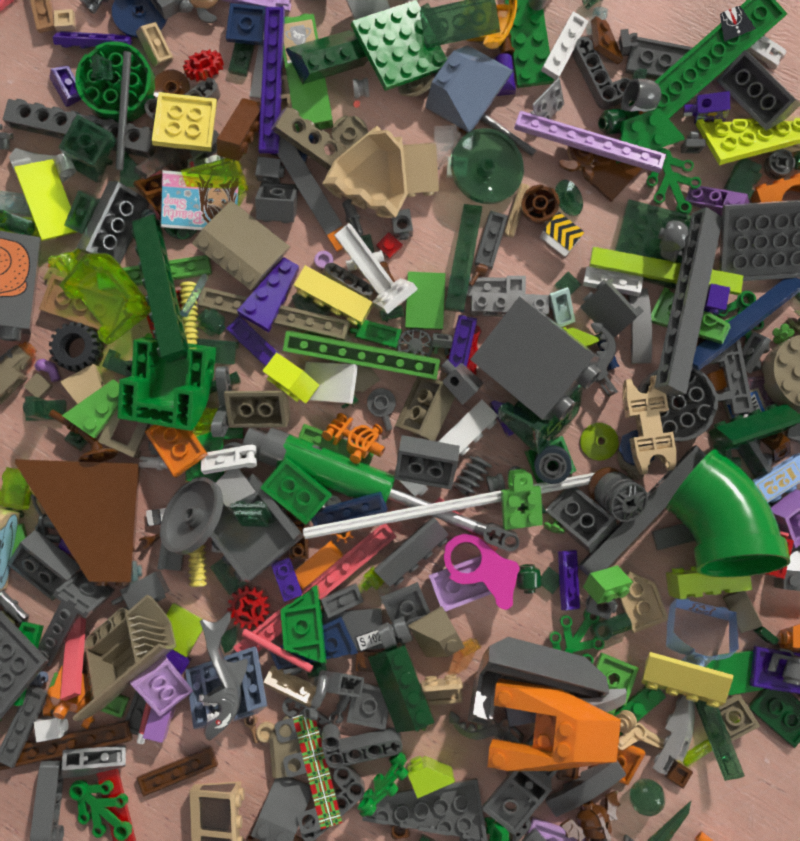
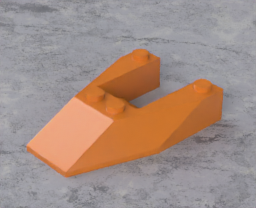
(565, 731)

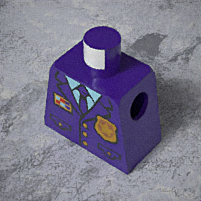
(709, 107)

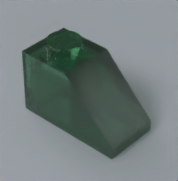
(81, 211)

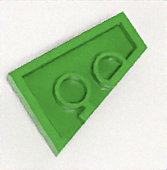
(96, 410)

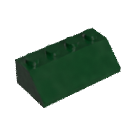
(327, 56)
(754, 427)
(401, 689)

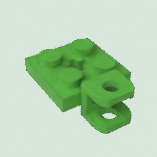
(520, 492)
(624, 672)

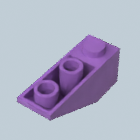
(715, 198)

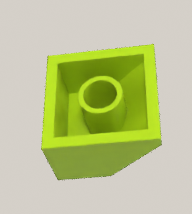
(429, 775)

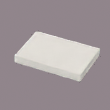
(335, 381)

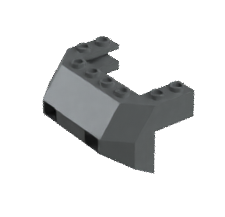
(531, 664)

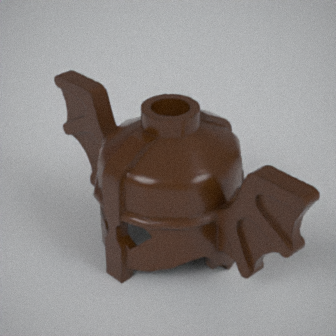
(593, 818)

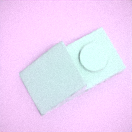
(562, 307)

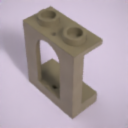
(132, 448)

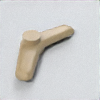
(640, 733)

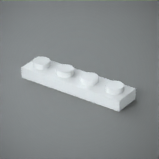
(564, 45)

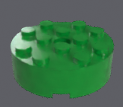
(104, 96)

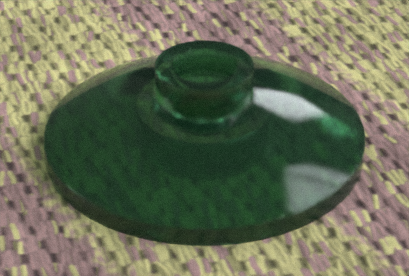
(570, 197)

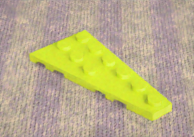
(746, 138)

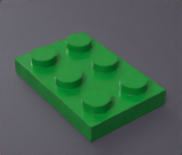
(296, 490)

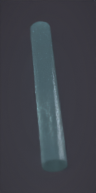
(194, 295)

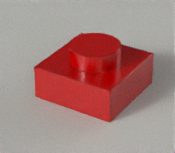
(389, 245)

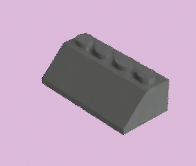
(758, 91)
(112, 221)
(411, 552)

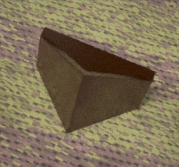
(152, 191)

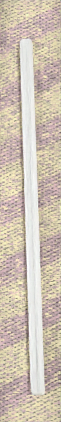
(431, 509)

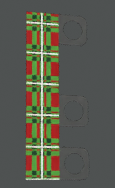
(314, 764)

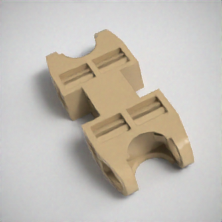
(648, 426)

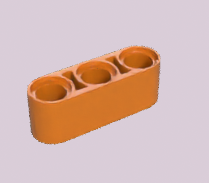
(317, 564)

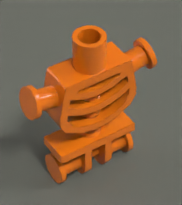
(360, 435)

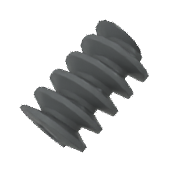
(471, 475)

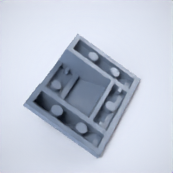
(466, 87)
(204, 680)

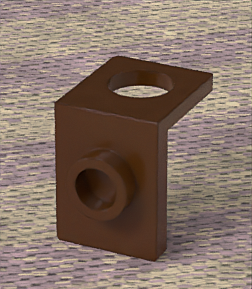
(776, 444)

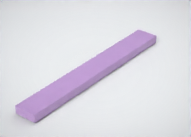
(590, 141)

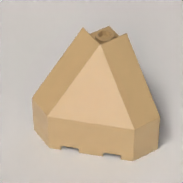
(371, 173)

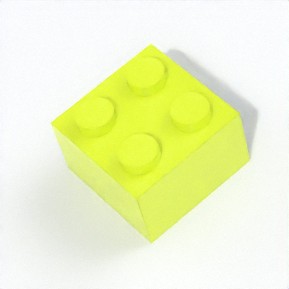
(290, 378)

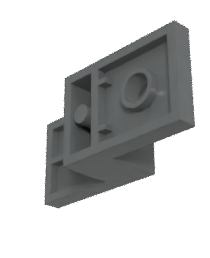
(524, 789)

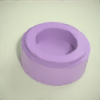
(322, 259)

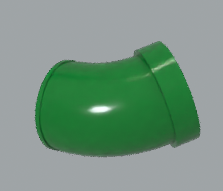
(729, 521)

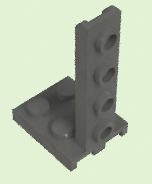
(76, 598)

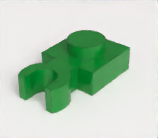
(496, 830)

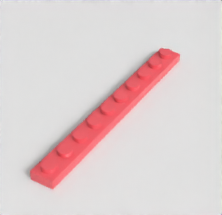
(327, 580)

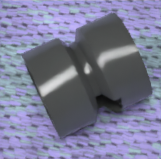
(394, 633)

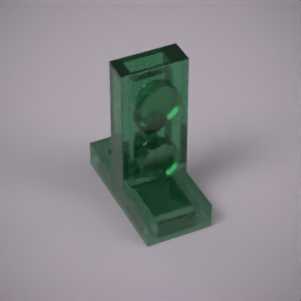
(39, 409)

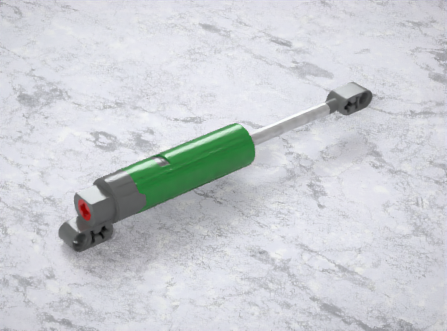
(352, 479)

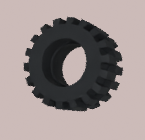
(63, 340)

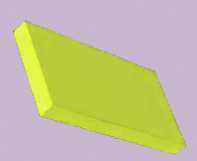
(45, 198)

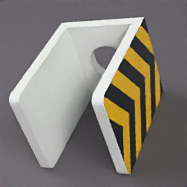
(561, 234)

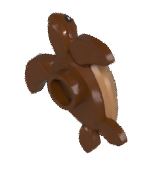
(582, 161)

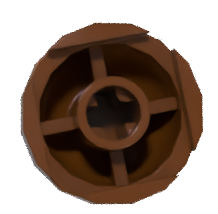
(540, 204)

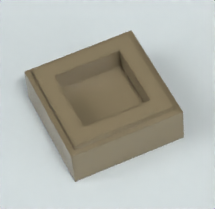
(38, 385)

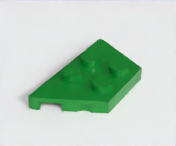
(650, 131)
(304, 627)

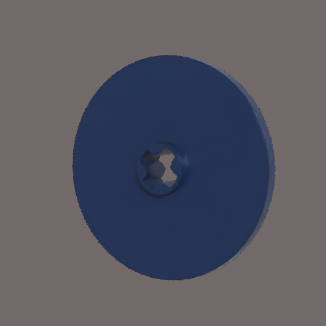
(128, 21)

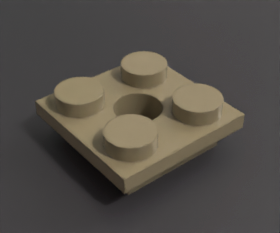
(747, 720)

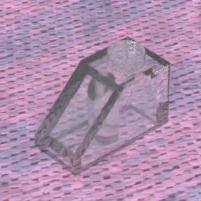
(445, 139)

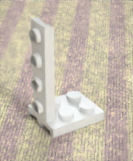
(389, 292)

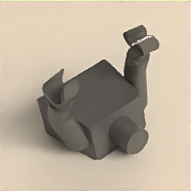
(335, 683)

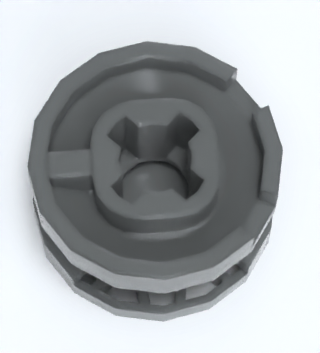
(779, 164)

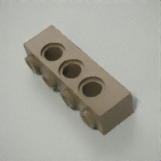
(300, 140)

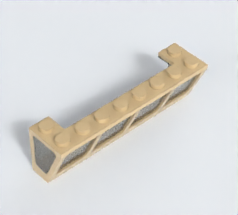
(216, 811)

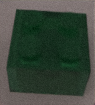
(87, 143)

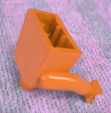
(74, 705)

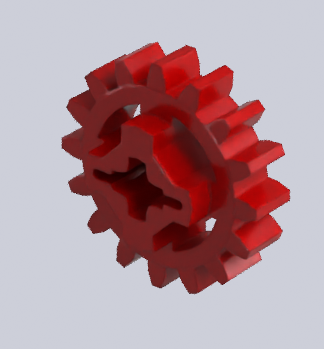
(203, 65)
(252, 615)

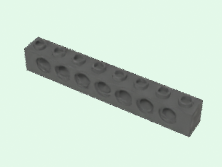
(18, 109)

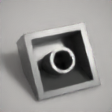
(276, 202)

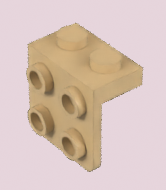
(442, 690)

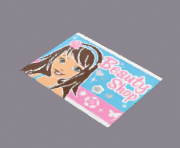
(191, 206)

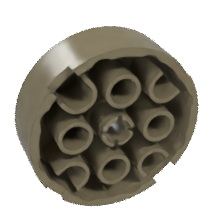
(782, 373)

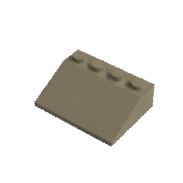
(241, 245)

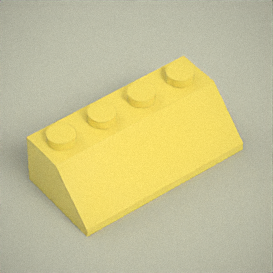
(686, 679)

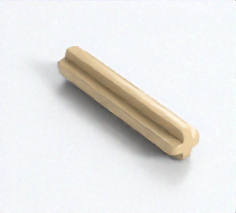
(516, 211)

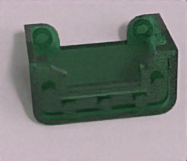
(531, 428)

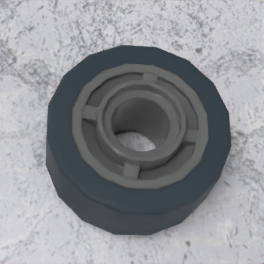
(555, 475)

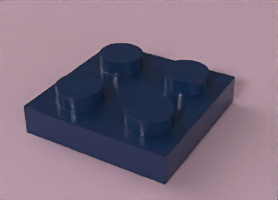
(246, 24)

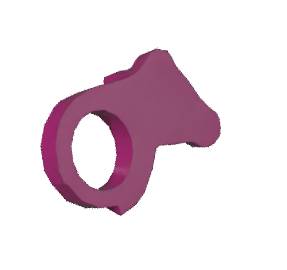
(494, 571)

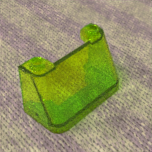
(107, 294)

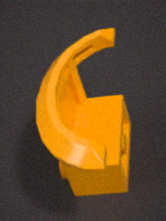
(506, 17)

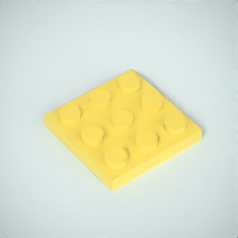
(184, 122)

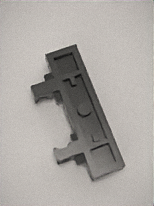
(737, 392)

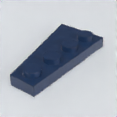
(337, 644)

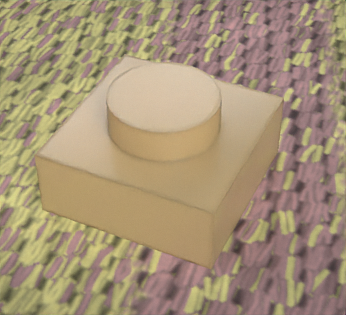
(64, 20)

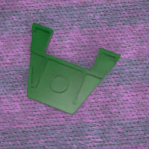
(212, 444)

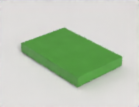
(426, 304)

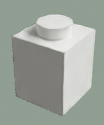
(50, 728)

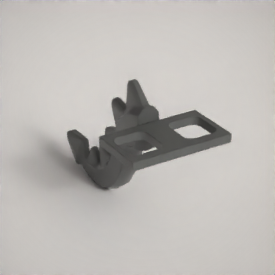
(606, 357)
(482, 732)

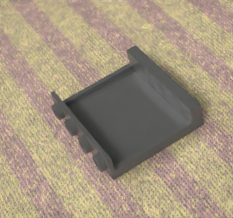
(254, 548)

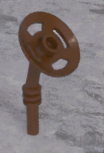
(97, 452)

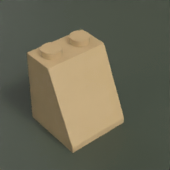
(421, 168)

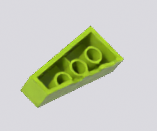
(692, 584)

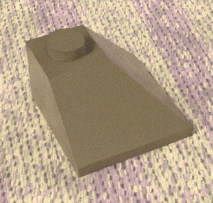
(436, 634)

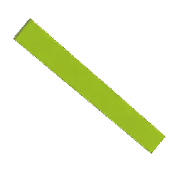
(655, 268)

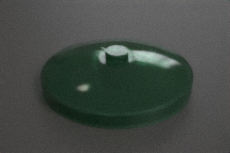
(487, 166)

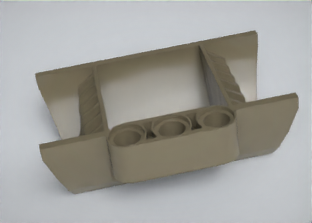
(123, 650)

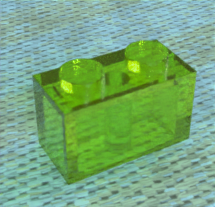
(15, 490)

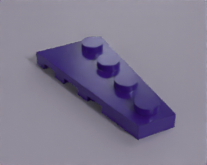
(266, 299)

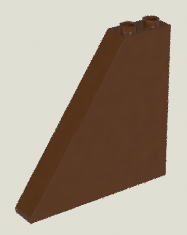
(92, 511)

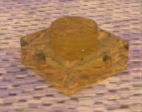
(471, 645)

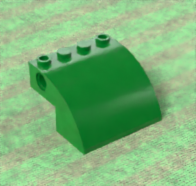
(164, 391)

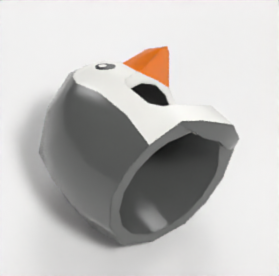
(644, 93)

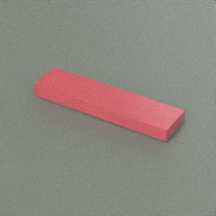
(73, 661)

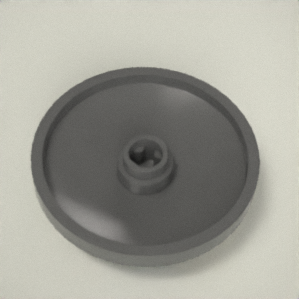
(191, 516)

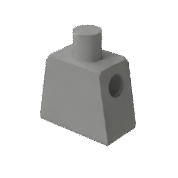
(236, 488)

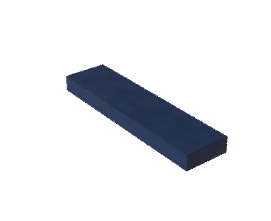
(351, 509)

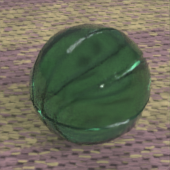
(647, 797)

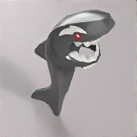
(230, 675)

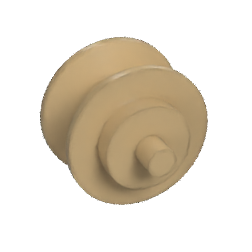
(628, 721)

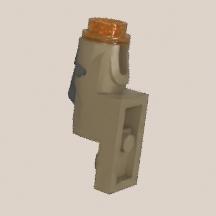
(10, 366)

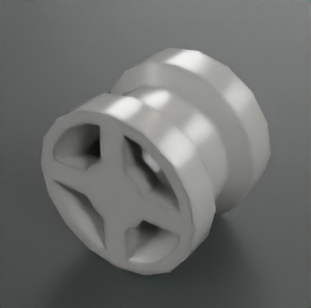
(361, 88)

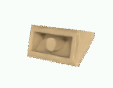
(154, 44)

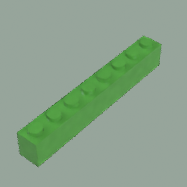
(361, 354)

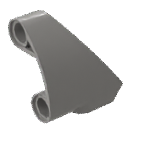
(63, 164)

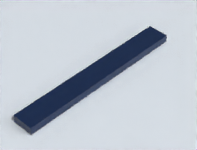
(747, 320)

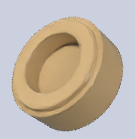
(264, 731)

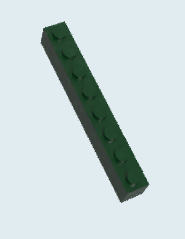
(160, 289)

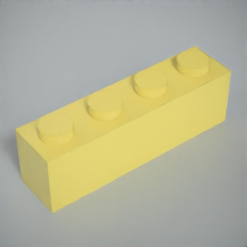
(333, 295)

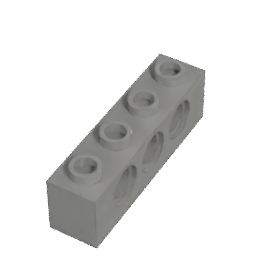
(499, 303)

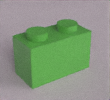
(607, 584)

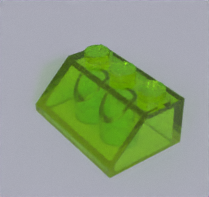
(217, 174)

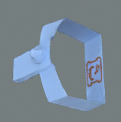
(676, 644)

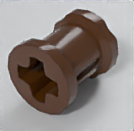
(506, 47)

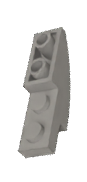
(677, 744)

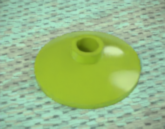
(590, 444)

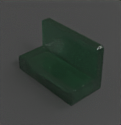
(224, 349)

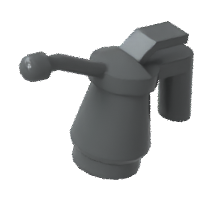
(45, 523)
(792, 668)

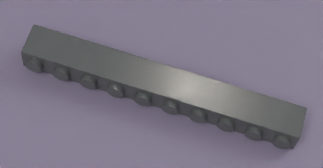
(688, 303)

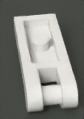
(763, 47)
(229, 459)

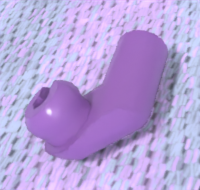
(50, 367)

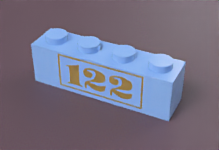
(781, 479)

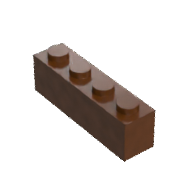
(239, 130)

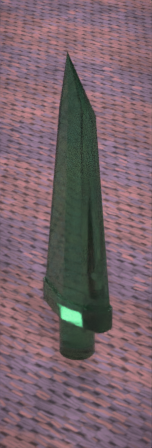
(668, 830)

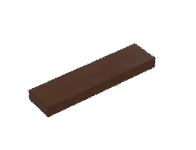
(177, 771)

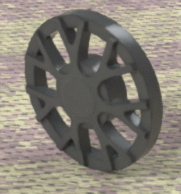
(415, 345)

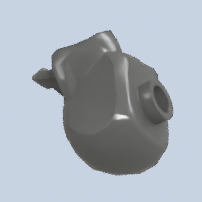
(673, 240)

